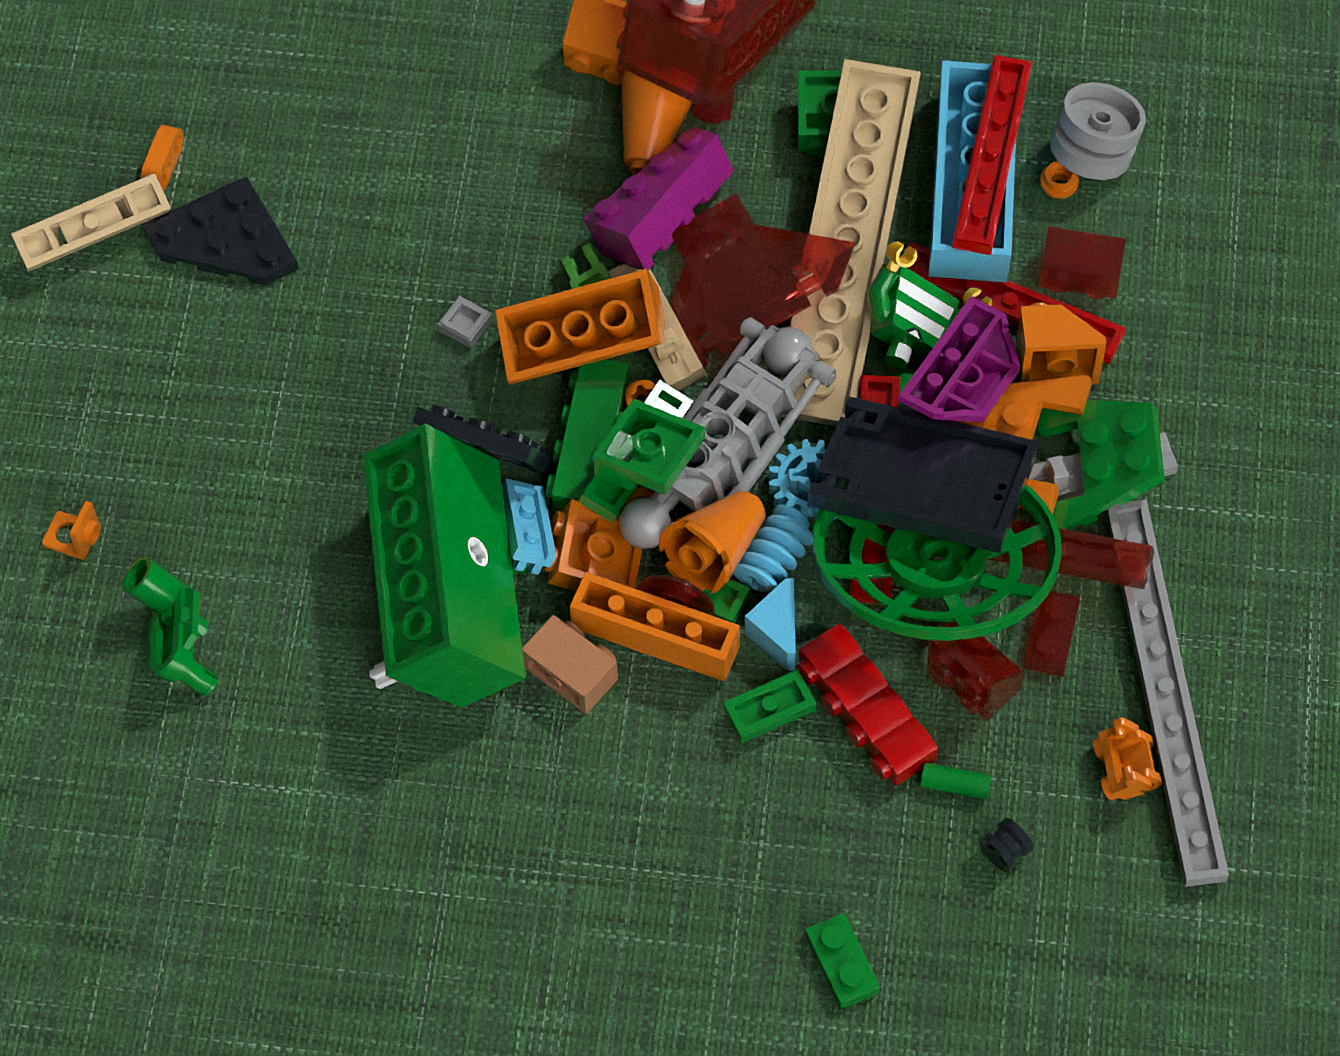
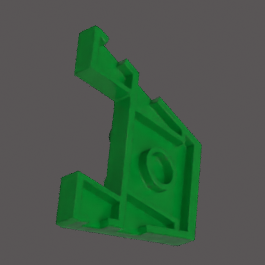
(1117, 456)

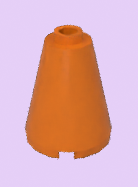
(648, 119)
(712, 540)

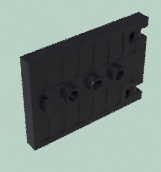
(923, 474)

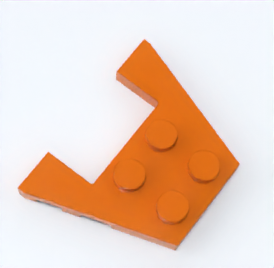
(1020, 410)

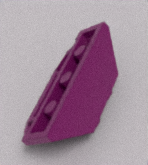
(966, 367)

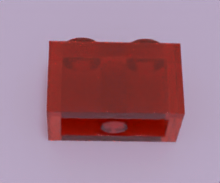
(1082, 263)

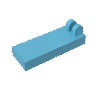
(528, 526)

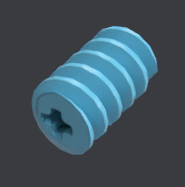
(774, 549)

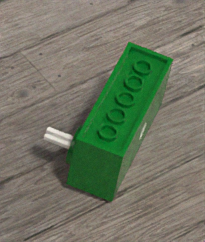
(442, 568)

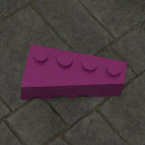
(659, 199)

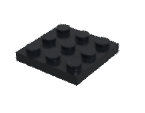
(484, 437)

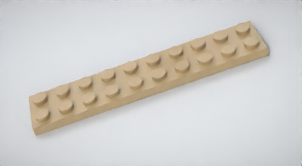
(857, 206)

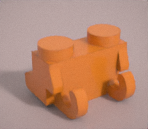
(1126, 760)

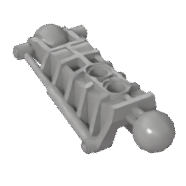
(745, 451)

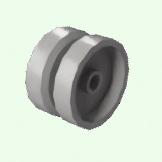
(1097, 131)

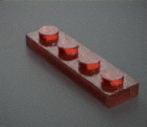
(1090, 557)

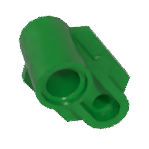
(172, 626)

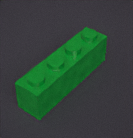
(596, 401)

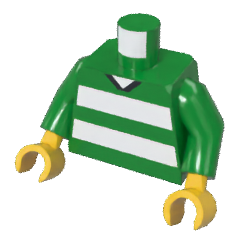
(908, 309)

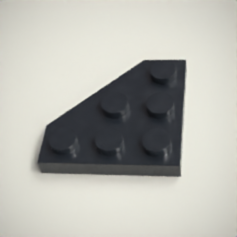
(224, 235)

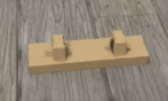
(91, 222)
(675, 355)

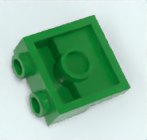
(815, 109)
(646, 448)

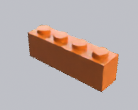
(655, 626)

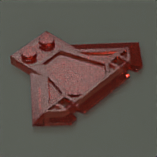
(747, 272)

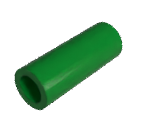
(955, 780)

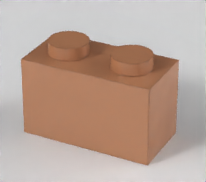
(570, 663)

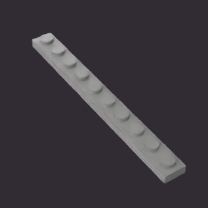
(1170, 708)

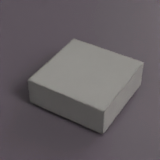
(465, 322)

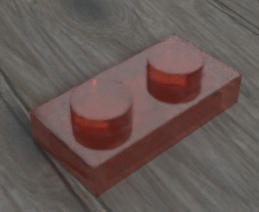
(1051, 634)

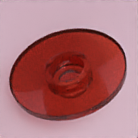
(677, 591)

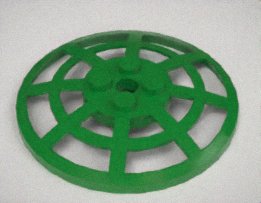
(939, 579)

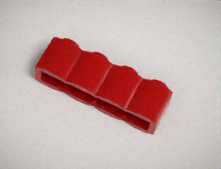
(867, 704)

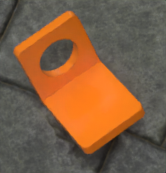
(83, 533)

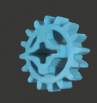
(792, 484)

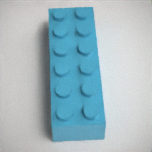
(958, 117)

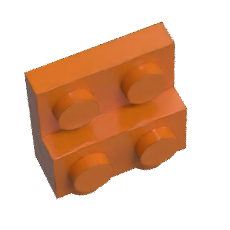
(590, 545)

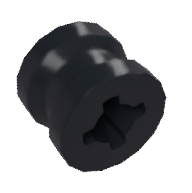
(1006, 844)

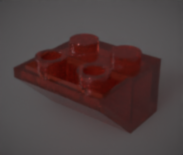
(975, 672)

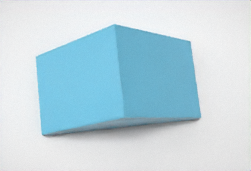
(773, 624)

